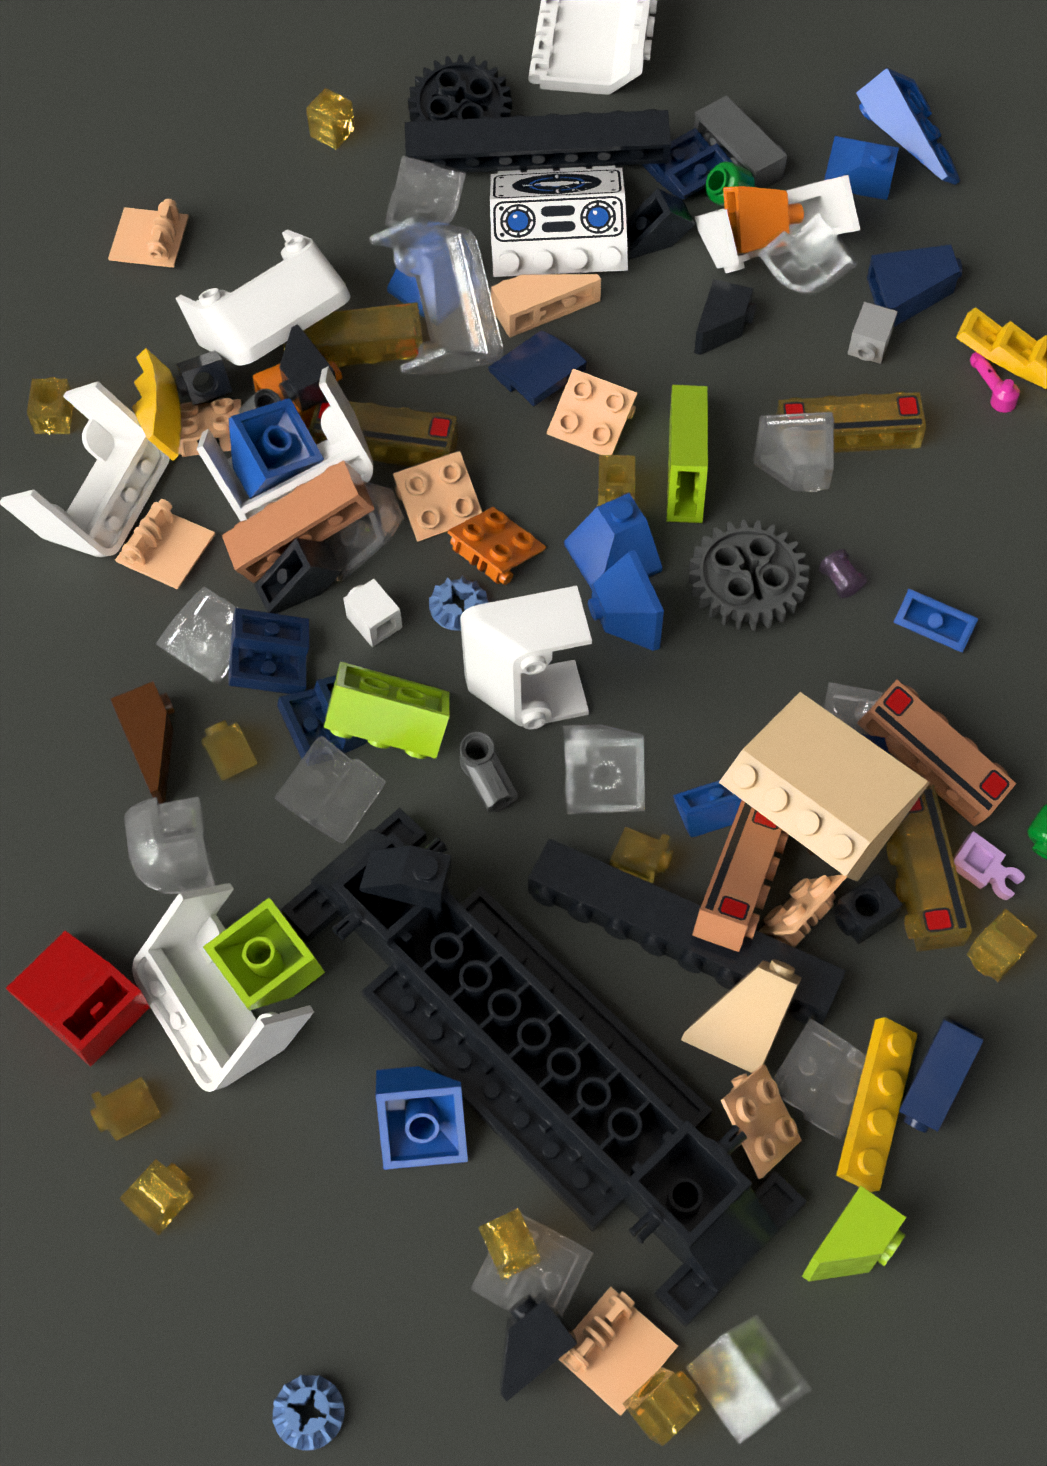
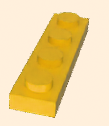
(877, 1105)

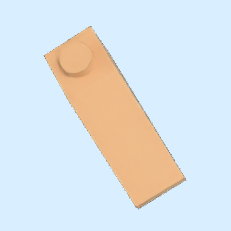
(538, 299)

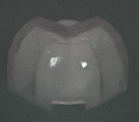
(425, 192)
(810, 258)
(169, 845)

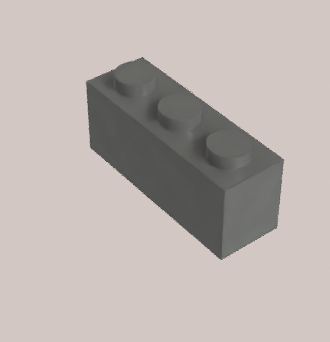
(741, 140)

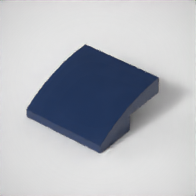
(688, 164)
(537, 367)
(268, 651)
(306, 714)

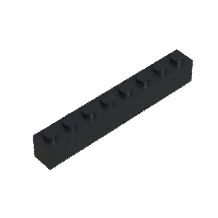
(542, 141)
(666, 924)

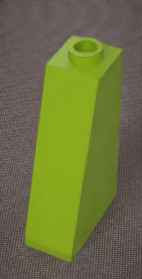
(687, 454)

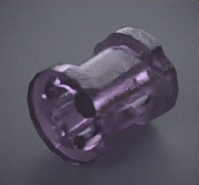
(842, 573)

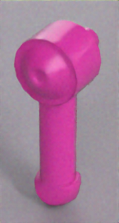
(1004, 393)

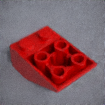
(79, 997)

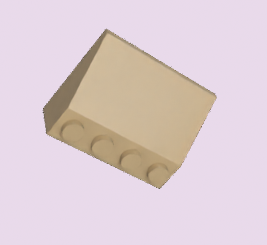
(825, 785)

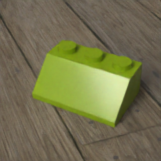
(387, 711)

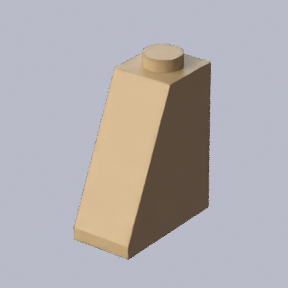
(747, 1017)

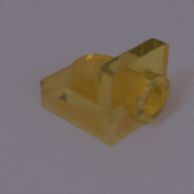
(228, 749)
(642, 854)
(125, 1109)

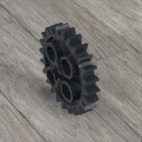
(460, 101)

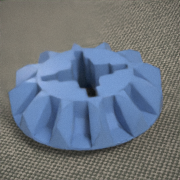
(441, 601)
(317, 1431)

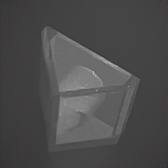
(747, 1378)

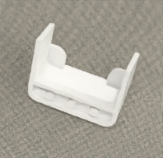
(829, 198)
(264, 310)
(343, 442)
(115, 487)
(510, 651)
(197, 1003)

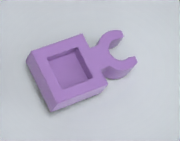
(980, 864)

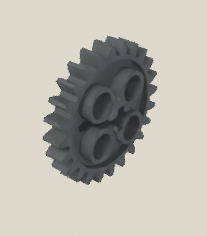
(778, 565)

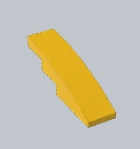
(1006, 346)
(160, 405)

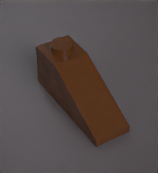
(149, 733)

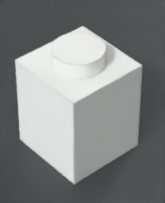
(372, 612)

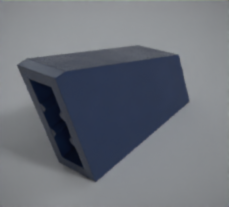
(913, 279)
(940, 1075)

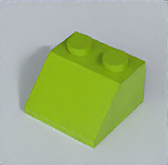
(263, 957)
(859, 1239)

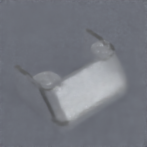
(452, 295)

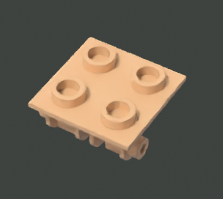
(149, 235)
(592, 413)
(206, 416)
(437, 495)
(165, 545)
(808, 904)
(763, 1117)
(617, 1349)

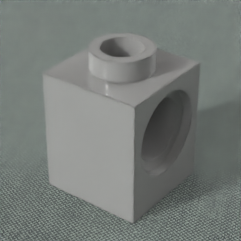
(872, 333)

